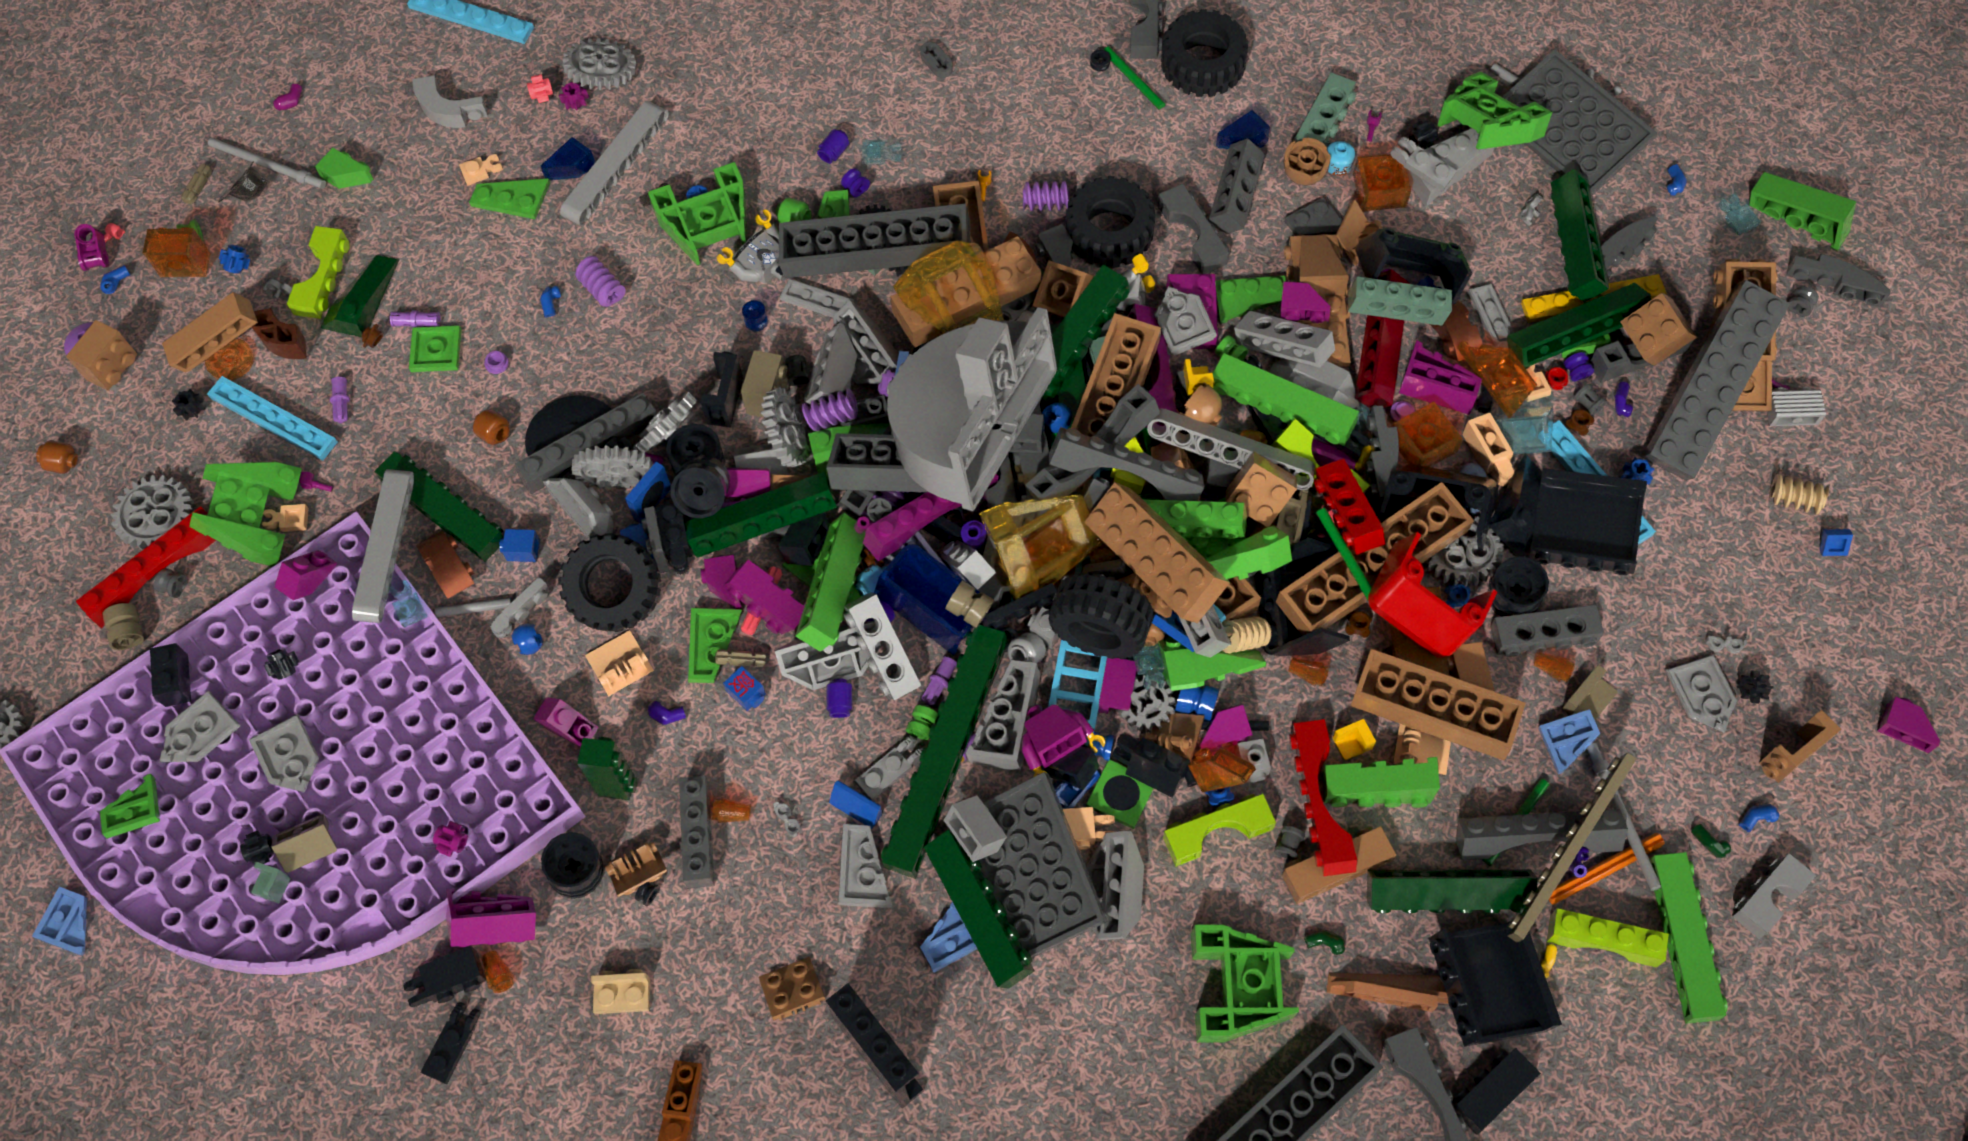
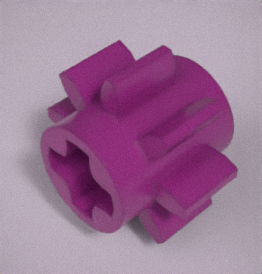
(573, 96)
(450, 838)

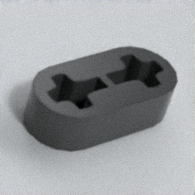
(939, 57)

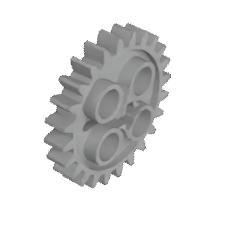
(599, 63)
(664, 423)
(785, 427)
(610, 467)
(152, 511)
(1465, 554)

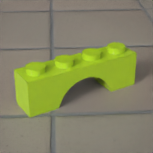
(312, 295)
(1298, 441)
(1249, 816)
(1586, 931)

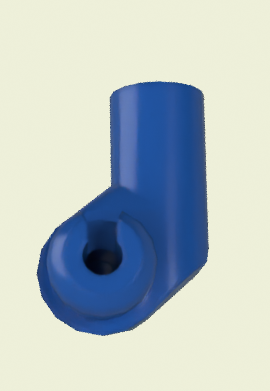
(547, 300)

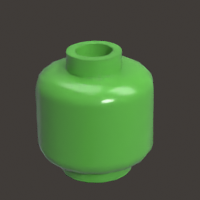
(792, 210)

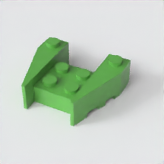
(1492, 116)
(704, 217)
(240, 504)
(1242, 556)
(1249, 983)

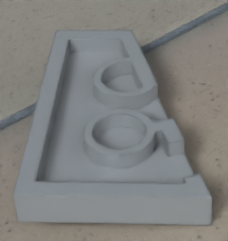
(860, 871)

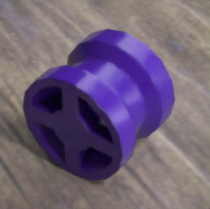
(855, 182)
(1579, 366)

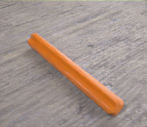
(1604, 869)

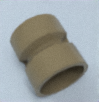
(969, 604)
(123, 626)

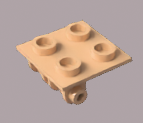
(619, 663)
(1420, 746)

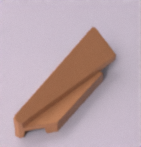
(1407, 991)

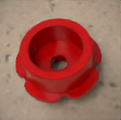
(1558, 373)

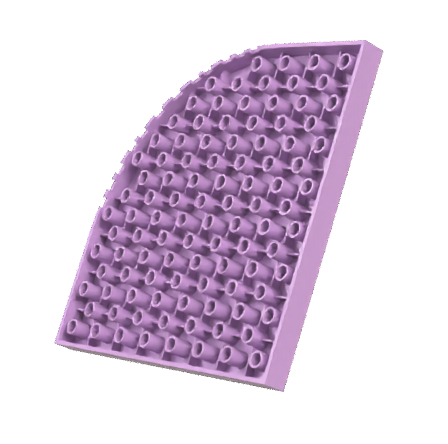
(401, 749)

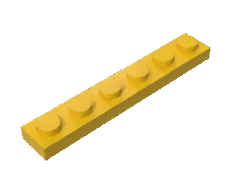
(1550, 305)

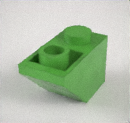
(342, 170)

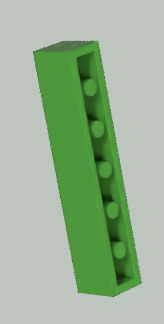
(1284, 399)
(831, 584)
(1687, 939)

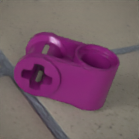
(91, 252)

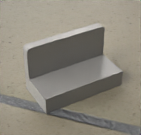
(759, 457)

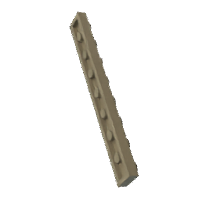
(1565, 854)

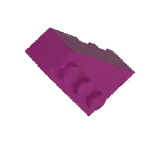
(1205, 287)
(1436, 380)
(764, 598)
(489, 920)

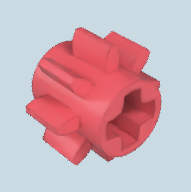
(540, 88)

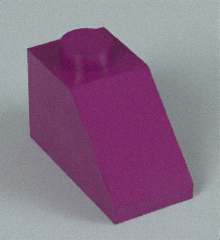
(716, 574)
(1908, 724)

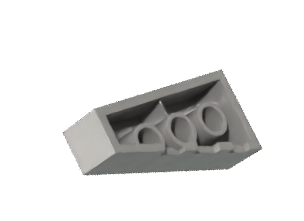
(1456, 152)
(1001, 732)

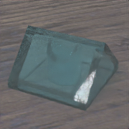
(1528, 430)

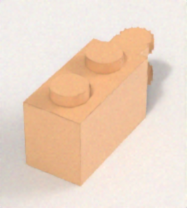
(1490, 448)
(1083, 823)

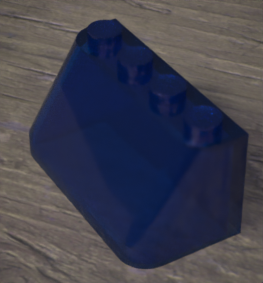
(919, 591)

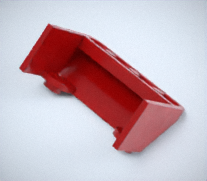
(1416, 610)

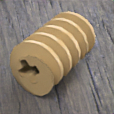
(1798, 493)
(1247, 633)

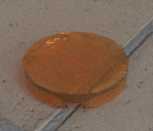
(234, 364)

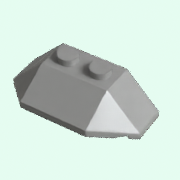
(872, 347)
(832, 366)
(1327, 380)
(581, 505)
(816, 668)
(1118, 881)

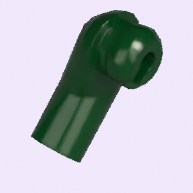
(1716, 848)
(1327, 938)

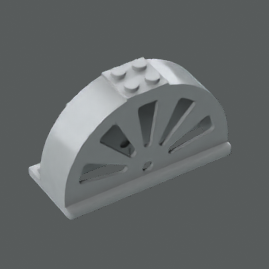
(957, 391)

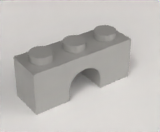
(967, 563)
(1757, 911)

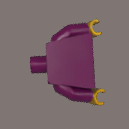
(1053, 735)

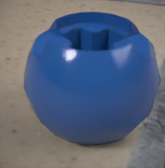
(1057, 416)
(527, 639)

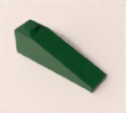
(361, 299)

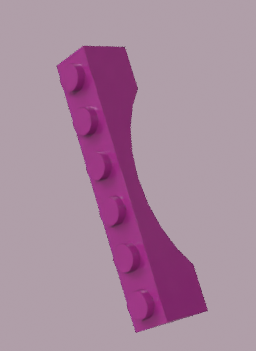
(1160, 374)
(899, 526)

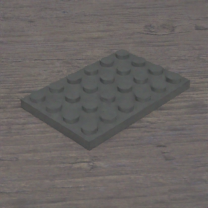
(1586, 125)
(1040, 868)

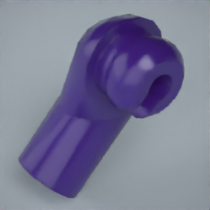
(1621, 394)
(664, 715)
(1576, 866)

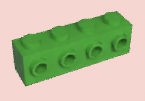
(1203, 518)

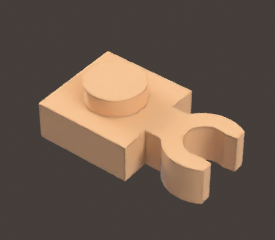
(476, 170)
(1542, 388)
(288, 519)

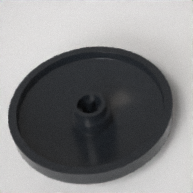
(560, 419)

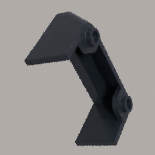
(1415, 254)
(1475, 490)
(1284, 636)

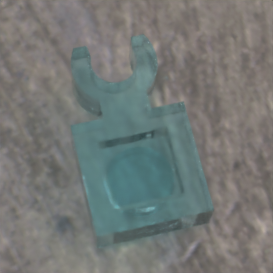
(876, 152)
(1739, 218)
(409, 606)
(1150, 663)

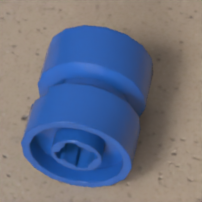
(1198, 700)

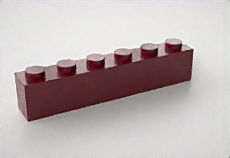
(1380, 355)

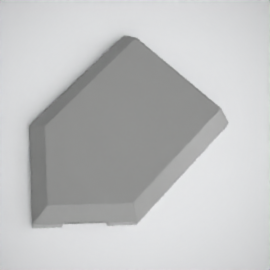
(1183, 321)
(1703, 691)
(197, 730)
(286, 754)

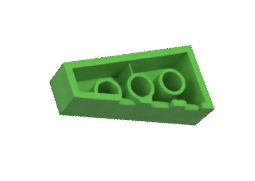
(1804, 207)
(1381, 783)

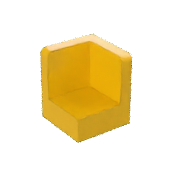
(1196, 376)
(1354, 739)

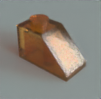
(1219, 769)

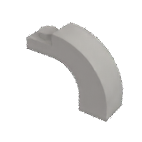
(444, 111)

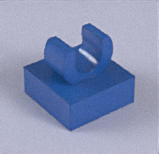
(1835, 542)

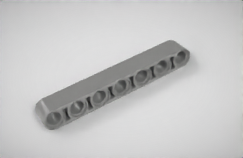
(613, 162)
(1221, 440)
(383, 546)

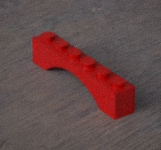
(130, 577)
(1334, 845)

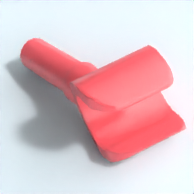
(113, 230)

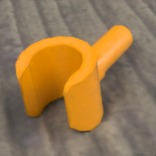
(984, 181)

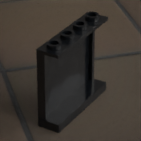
(1588, 521)
(1493, 984)
(874, 1045)

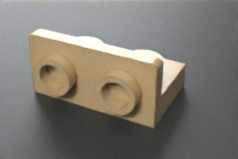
(621, 992)

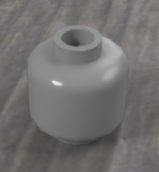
(1027, 648)

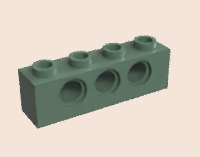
(1328, 109)
(1399, 301)

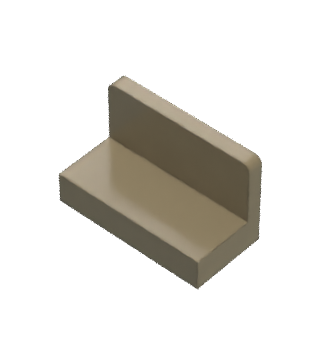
(1592, 695)
(303, 843)

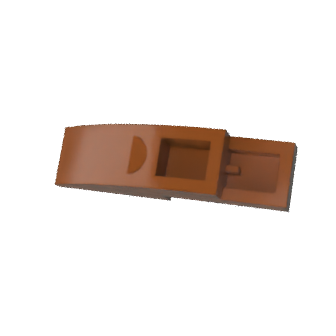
(681, 1102)

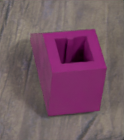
(1303, 303)
(303, 574)
(564, 721)
(1226, 726)

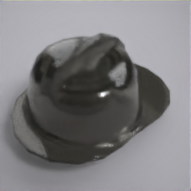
(248, 186)

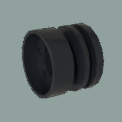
(1526, 578)
(564, 852)

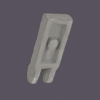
(1423, 164)
(519, 608)
(888, 770)

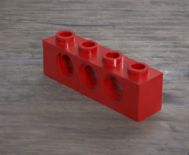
(1349, 507)

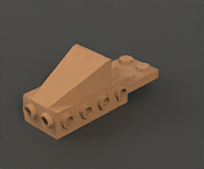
(1318, 263)
(1758, 390)

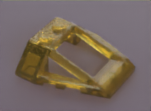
(922, 273)
(1012, 550)

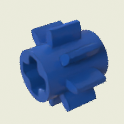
(234, 259)
(1639, 466)

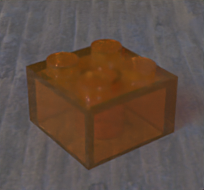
(1381, 183)
(176, 252)
(1427, 436)

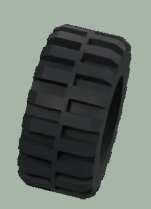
(1200, 75)
(1115, 197)
(577, 573)
(1101, 615)

